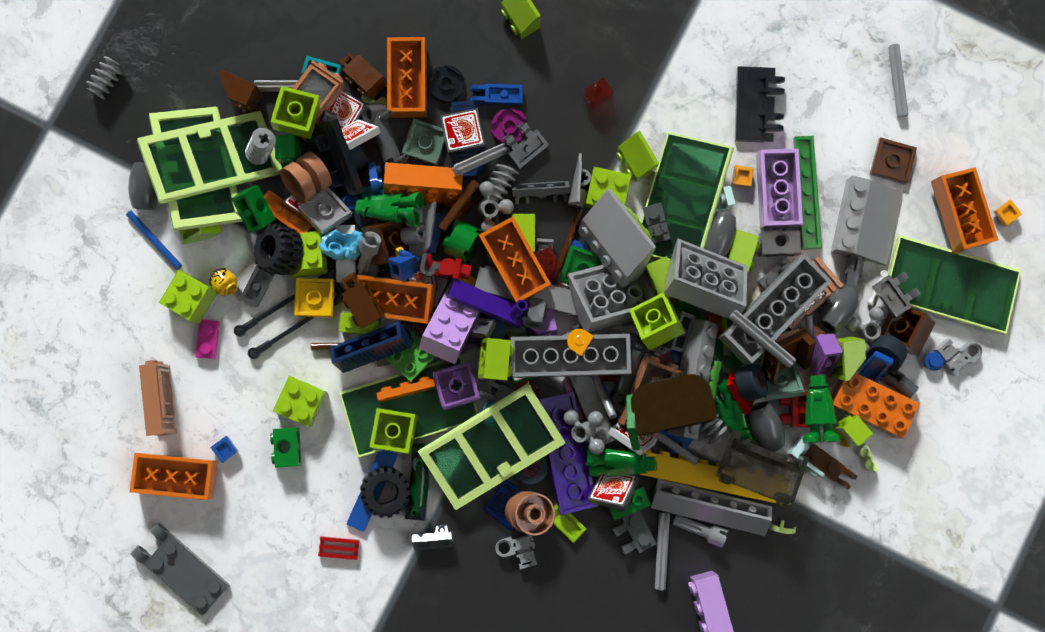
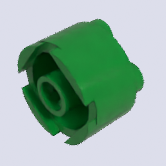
(462, 242)

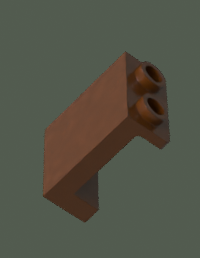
(798, 345)

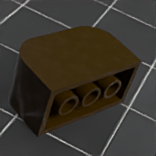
(672, 403)

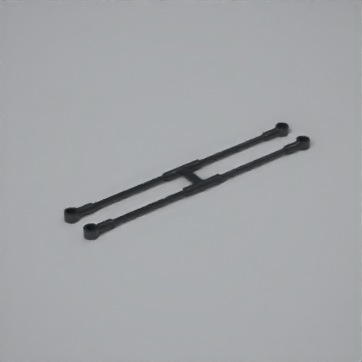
(253, 322)

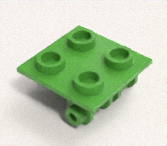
(411, 361)

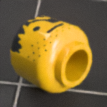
(223, 281)

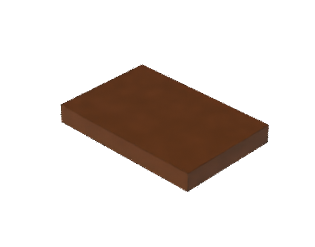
(461, 208)

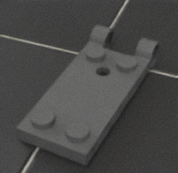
(188, 577)

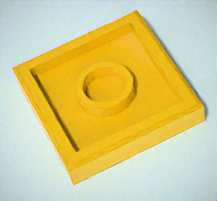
(314, 297)

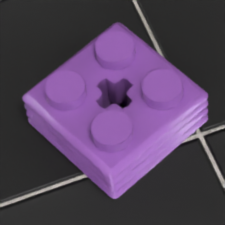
(445, 380)

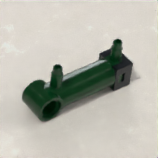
(419, 486)

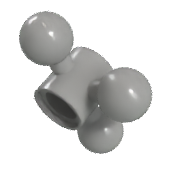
(505, 206)
(876, 314)
(595, 420)

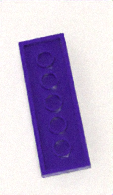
(568, 462)

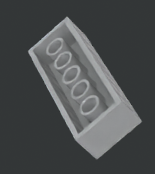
(777, 307)
(553, 358)

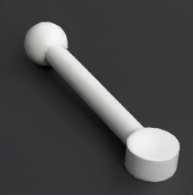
(883, 274)

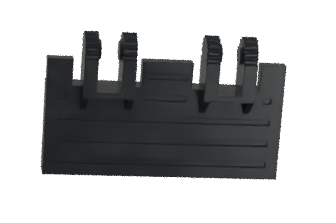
(753, 105)
(337, 157)

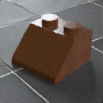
(242, 93)
(390, 240)
(909, 327)

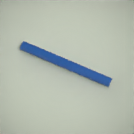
(154, 240)

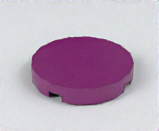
(506, 123)

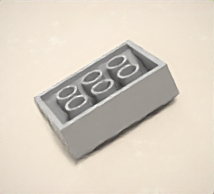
(866, 220)
(617, 239)
(706, 279)
(601, 299)

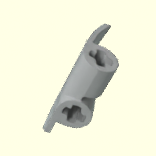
(578, 194)
(420, 238)

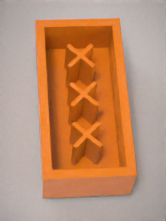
(407, 76)
(434, 182)
(964, 210)
(514, 260)
(403, 299)
(875, 405)
(173, 476)

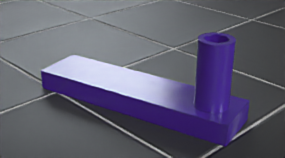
(488, 304)

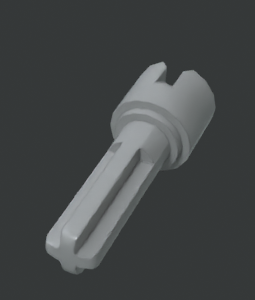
(368, 247)
(714, 535)

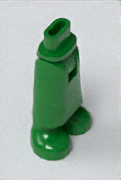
(392, 207)
(820, 411)
(731, 412)
(619, 463)

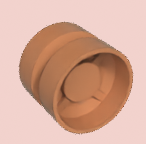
(305, 177)
(530, 512)

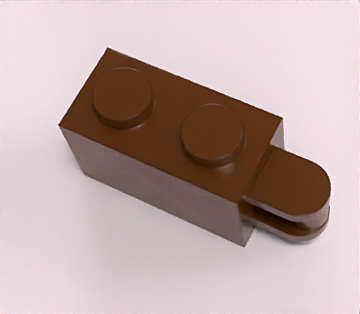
(363, 75)
(361, 302)

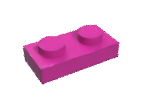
(207, 339)

